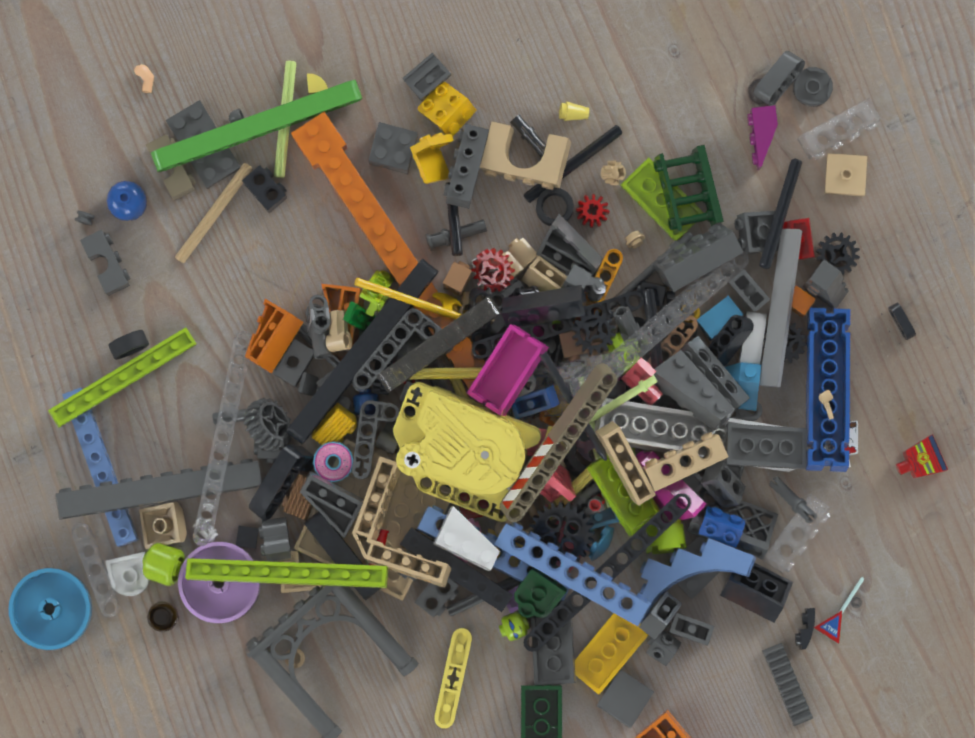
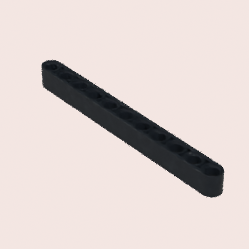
(360, 352)
(616, 567)

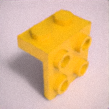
(447, 108)
(430, 158)

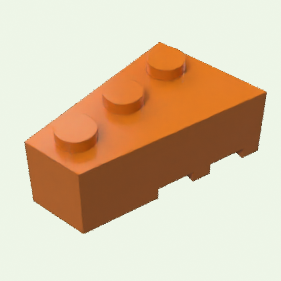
(340, 298)
(272, 337)
(663, 727)

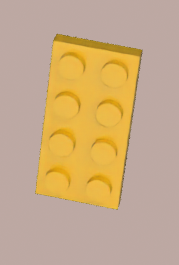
(608, 652)

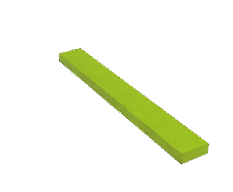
(122, 377)

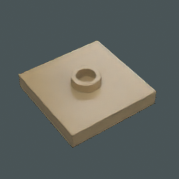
(845, 174)

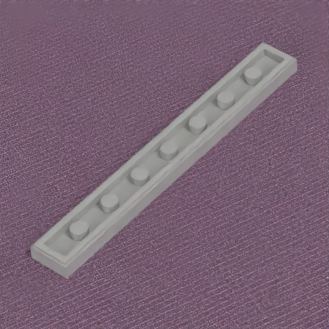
(780, 308)

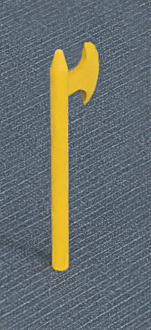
(446, 300)

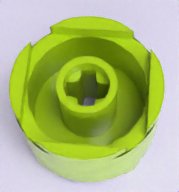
(672, 538)

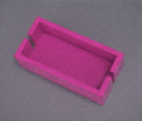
(507, 370)

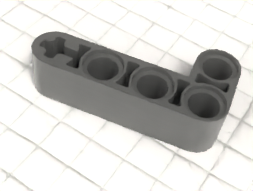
(371, 439)

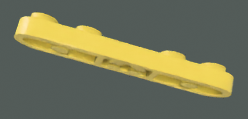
(448, 697)

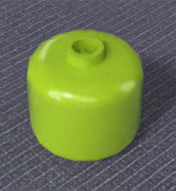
(163, 564)

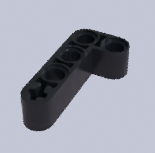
(279, 480)

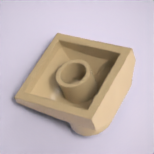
(163, 524)

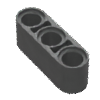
(779, 78)

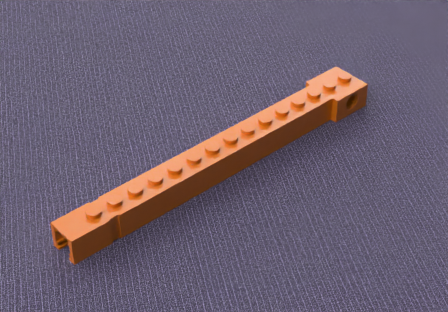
(325, 149)

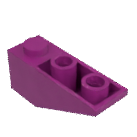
(763, 124)

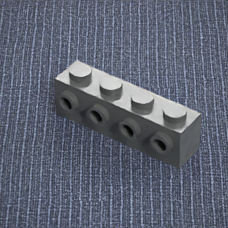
(467, 166)

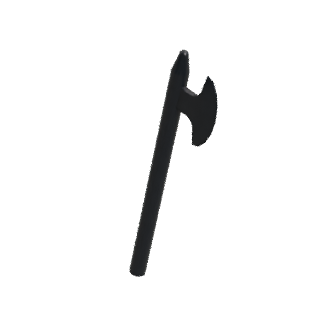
(582, 446)

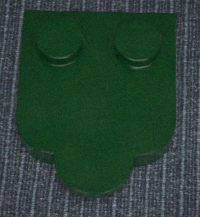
(538, 594)

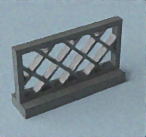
(748, 541)

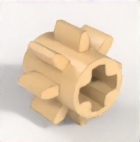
(613, 172)

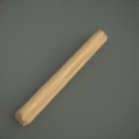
(213, 213)

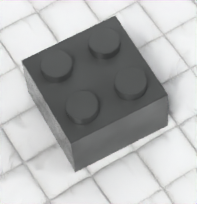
(392, 148)

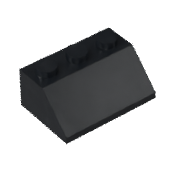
(759, 593)

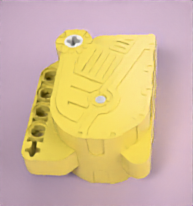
(461, 447)

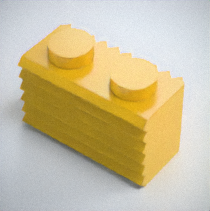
(335, 425)

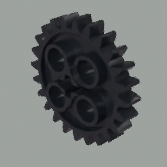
(579, 538)

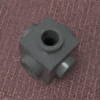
(663, 647)

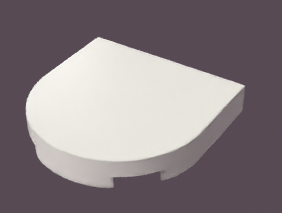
(127, 574)

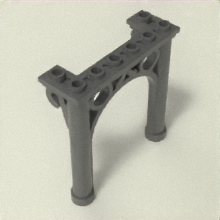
(287, 681)

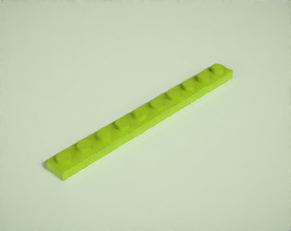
(287, 573)

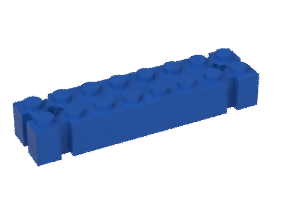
(828, 370)

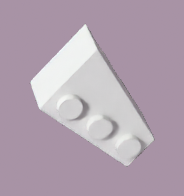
(465, 541)

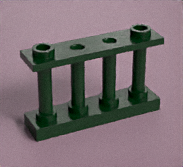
(703, 177)

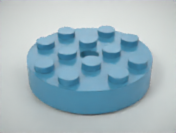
(29, 612)

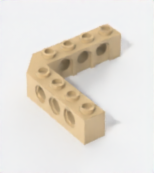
(371, 520)

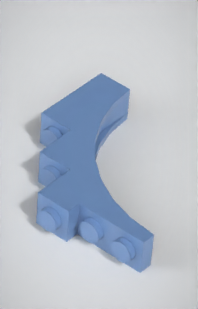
(714, 558)

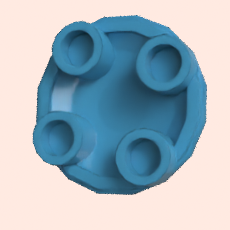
(600, 548)

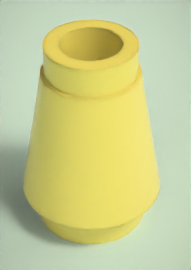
(571, 111)

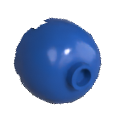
(126, 201)

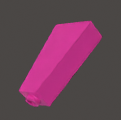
(665, 494)

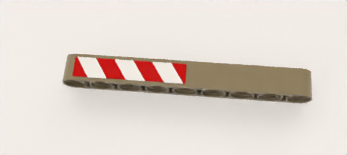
(558, 442)

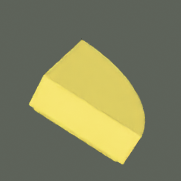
(315, 83)

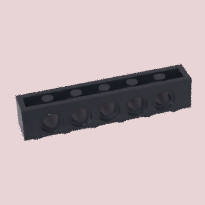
(460, 572)

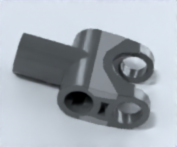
(317, 326)

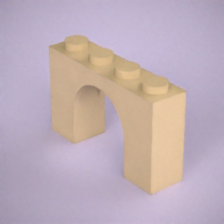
(546, 172)

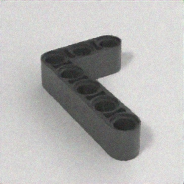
(396, 344)

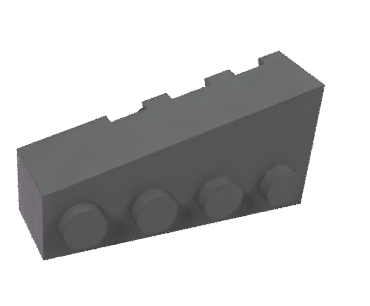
(692, 390)

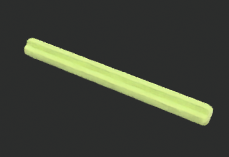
(283, 134)

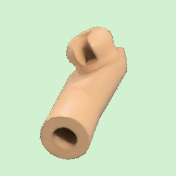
(147, 77)

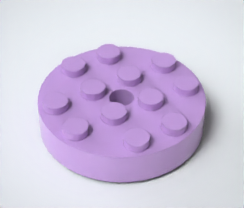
(214, 603)

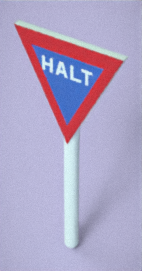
(832, 626)

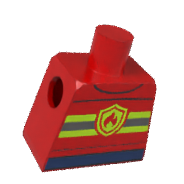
(922, 459)

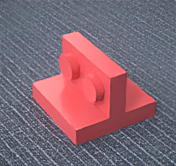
(558, 485)

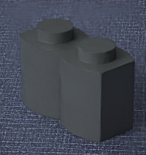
(276, 539)

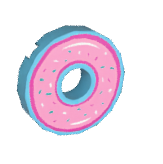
(330, 473)

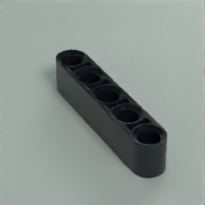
(336, 547)

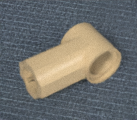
(338, 336)

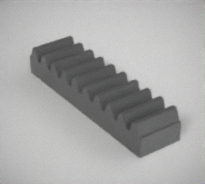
(787, 684)

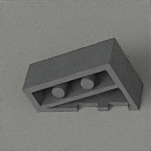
(566, 247)
(827, 284)
(332, 501)

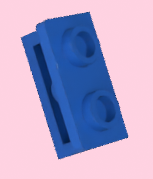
(722, 526)

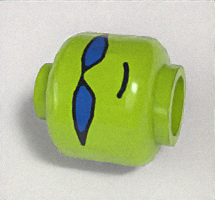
(514, 626)

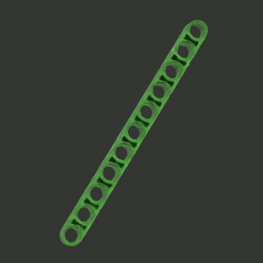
(256, 126)

